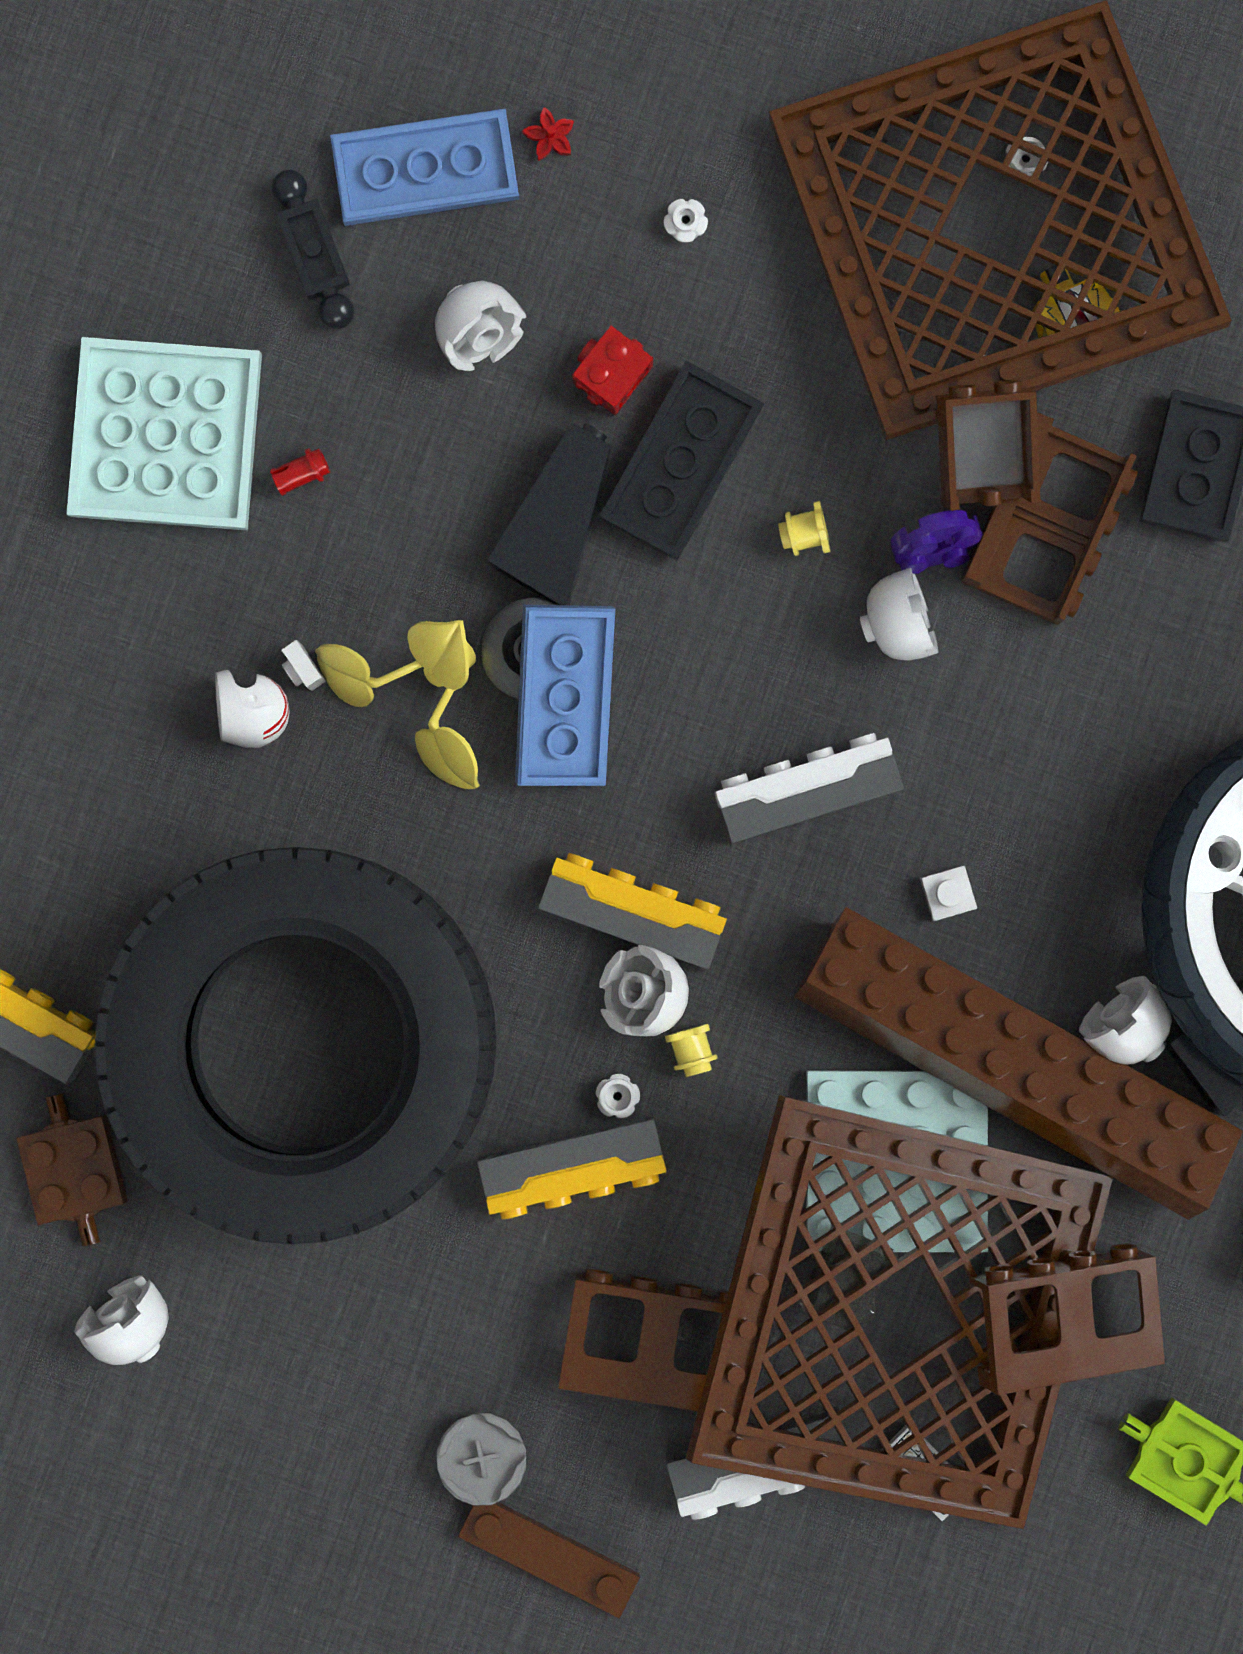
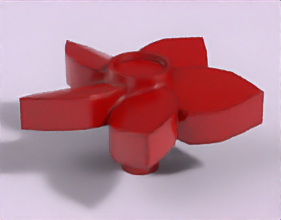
(550, 135)

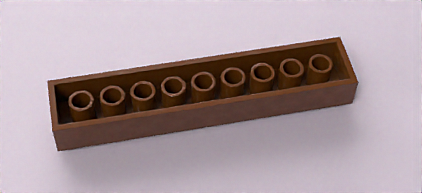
(1019, 1064)

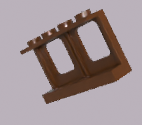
(1051, 526)
(1078, 1349)
(652, 1373)

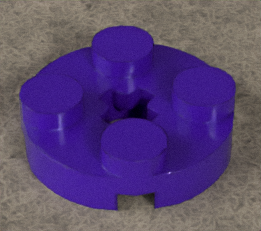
(939, 540)

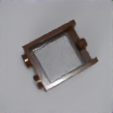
(988, 444)

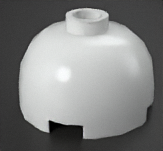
(477, 323)
(899, 618)
(643, 992)
(1130, 1025)
(126, 1325)

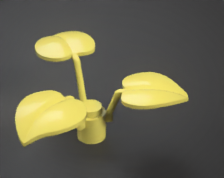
(446, 663)

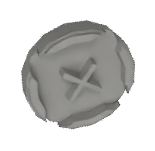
(481, 1459)

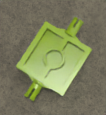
(1186, 1460)

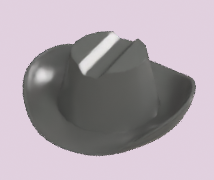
(503, 646)

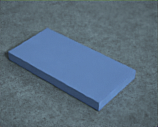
(424, 167)
(564, 695)

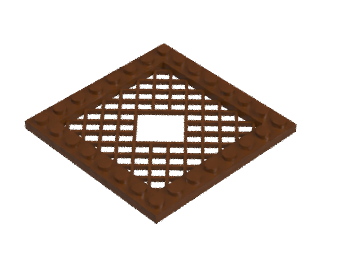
(1085, 36)
(721, 1429)

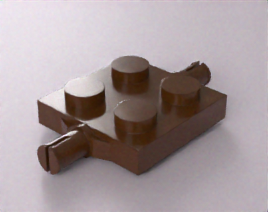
(72, 1169)

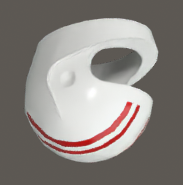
(251, 714)

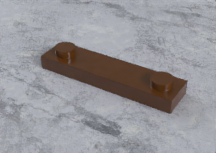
(550, 1556)

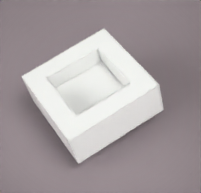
(301, 666)
(948, 893)

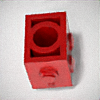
(611, 369)

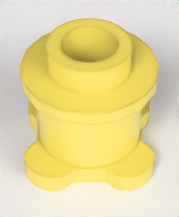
(805, 530)
(692, 1050)

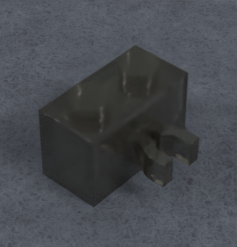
(847, 1280)

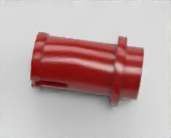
(300, 471)

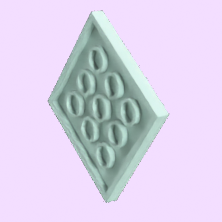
(164, 433)
(910, 1100)

